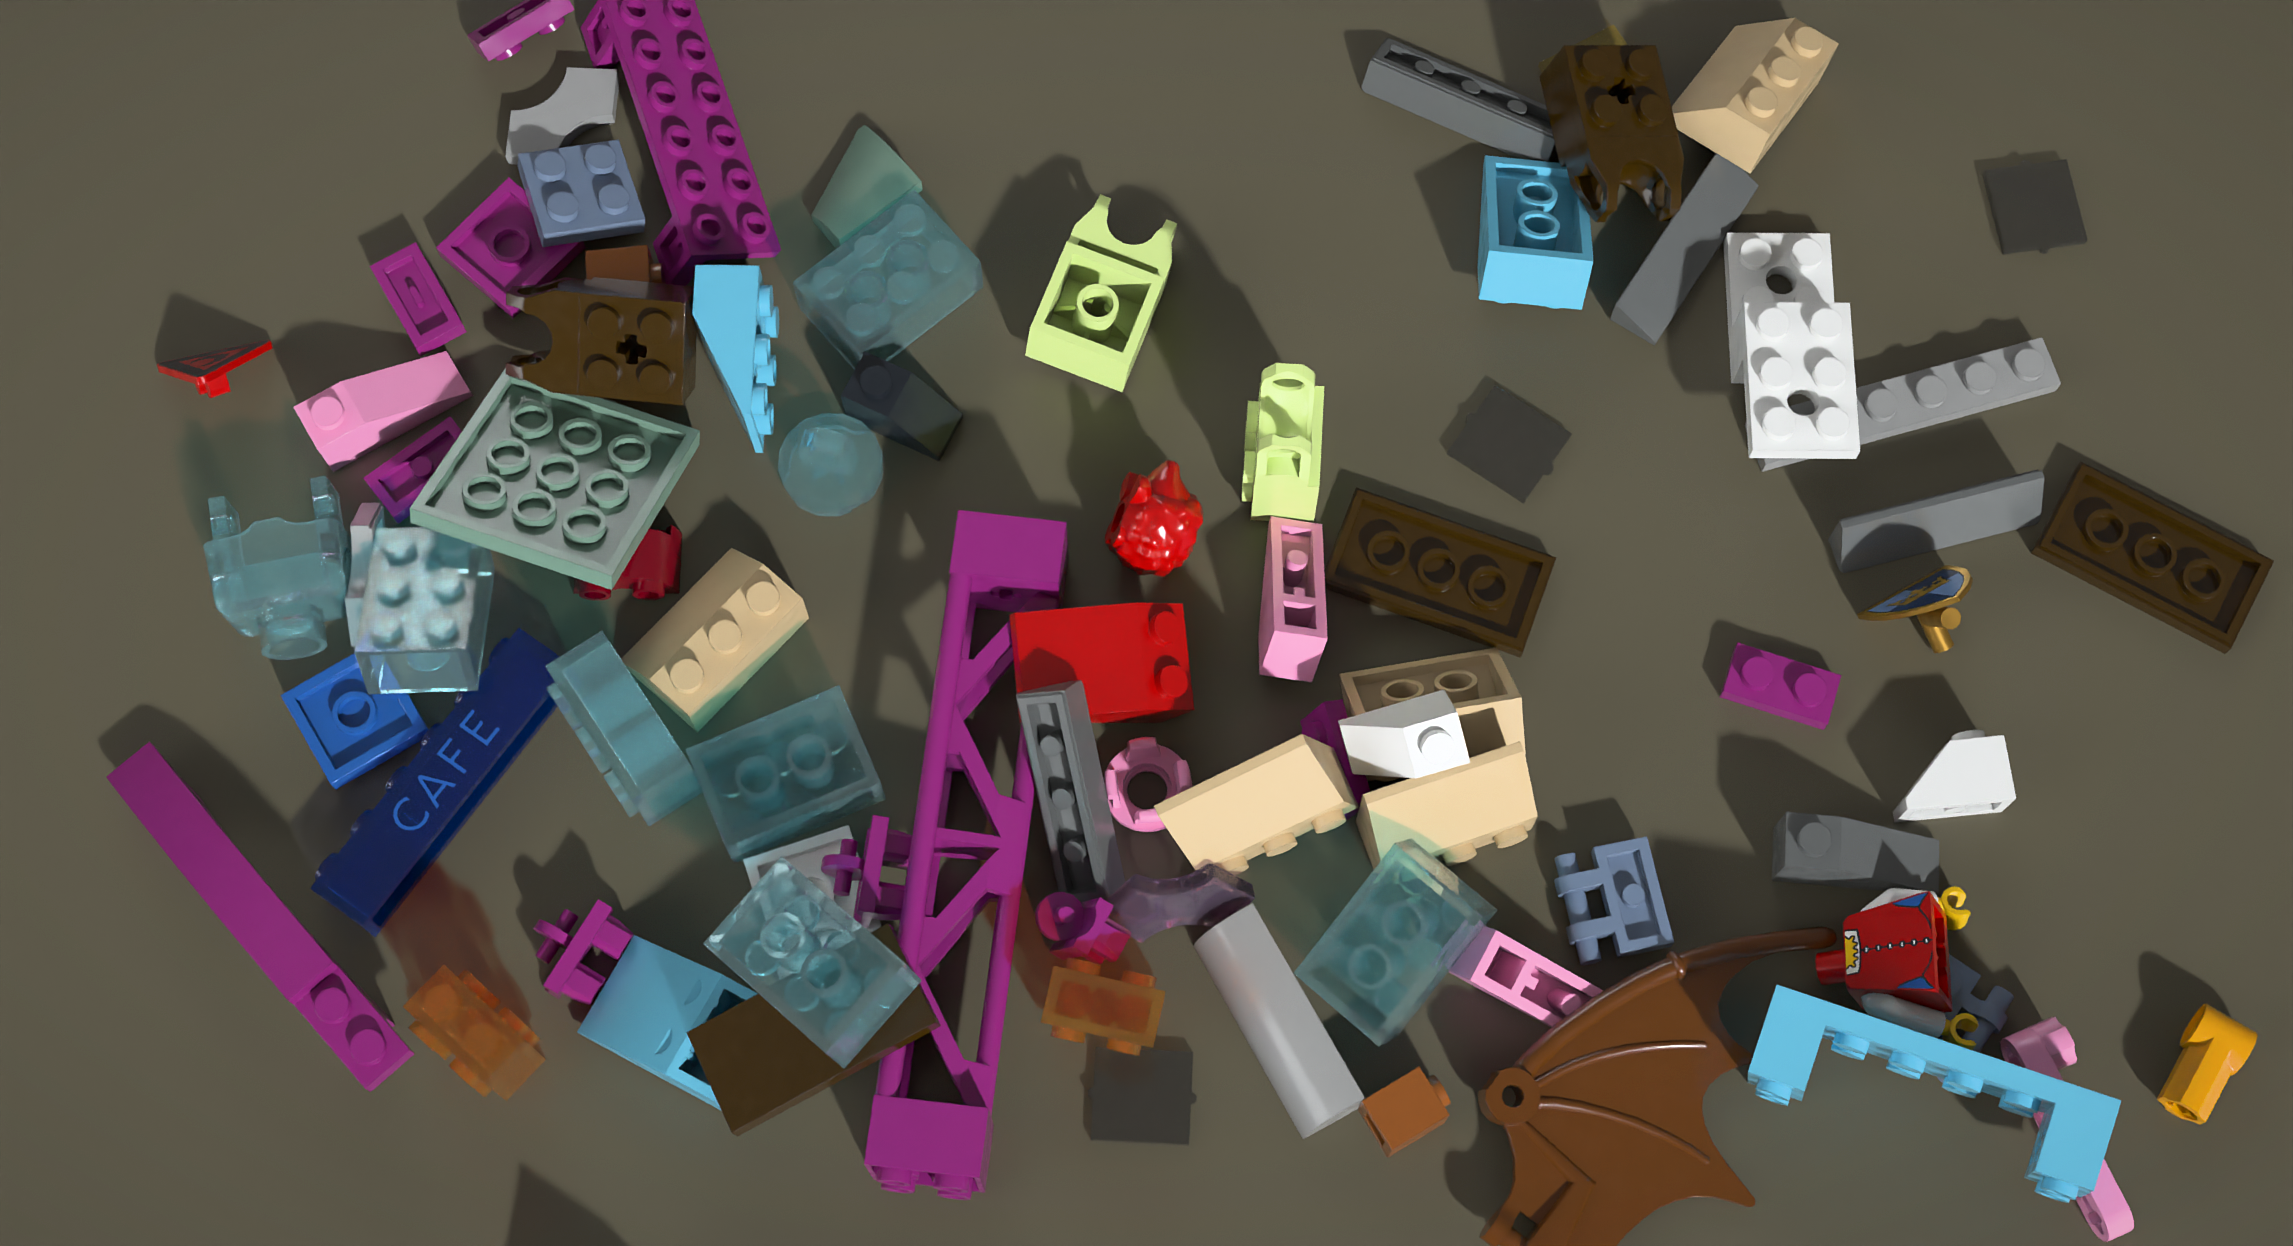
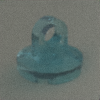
(830, 464)

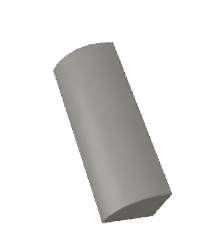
(1278, 1021)

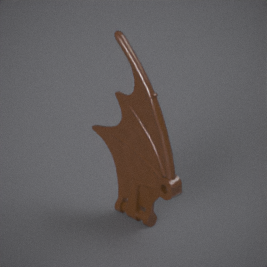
(1615, 1099)

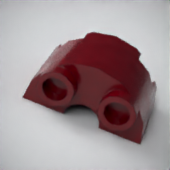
(649, 573)

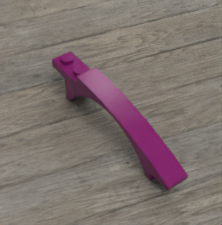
(259, 919)

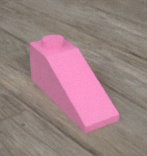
(380, 406)
(1292, 601)
(1522, 977)

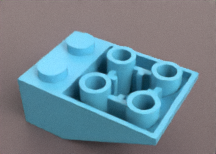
(736, 326)
(652, 1005)

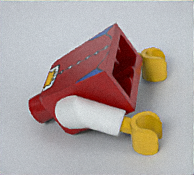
(1900, 961)

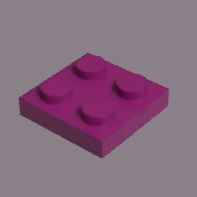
(503, 248)

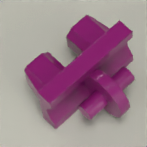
(881, 848)
(1080, 928)
(569, 974)

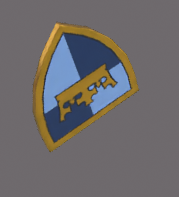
(1927, 601)

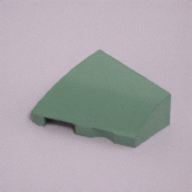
(862, 187)

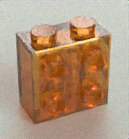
(1087, 1003)
(460, 1020)

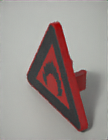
(210, 368)

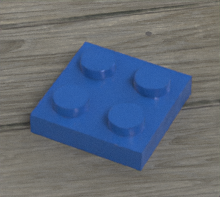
(349, 726)

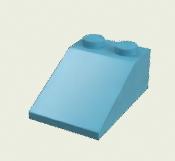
(1532, 235)

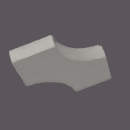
(580, 103)
(362, 538)

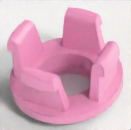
(1143, 756)

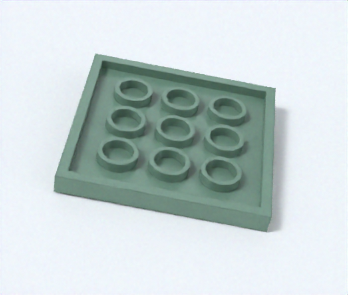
(556, 479)

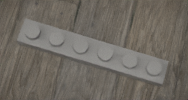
(1945, 393)

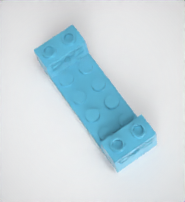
(2074, 1120)

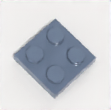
(580, 193)

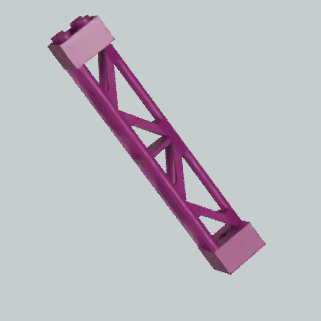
(914, 1142)

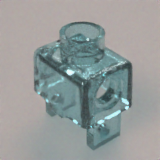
(281, 574)

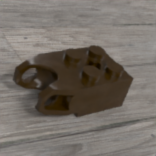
(1614, 126)
(593, 340)

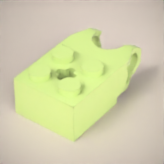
(1100, 300)
(1284, 444)

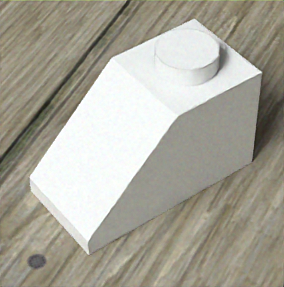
(1406, 738)
(1962, 780)

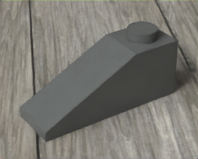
(1852, 854)

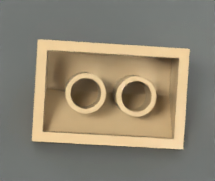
(1753, 88)
(716, 637)
(1474, 682)
(1260, 805)
(1453, 808)

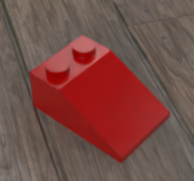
(1123, 653)

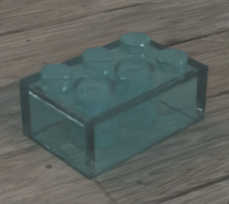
(889, 282)
(424, 612)
(621, 730)
(786, 774)
(1395, 941)
(812, 962)

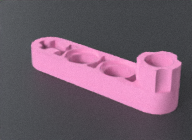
(2046, 1050)

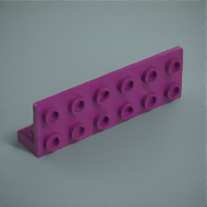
(688, 131)

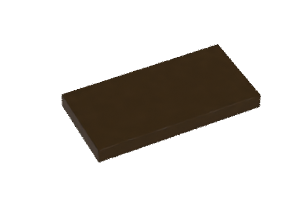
(2153, 557)
(1438, 572)
(767, 1065)

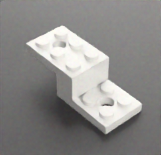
(1791, 346)

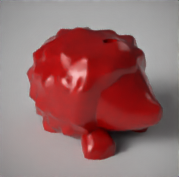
(1154, 521)

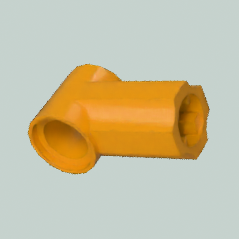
(2211, 1052)

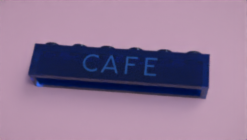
(441, 786)

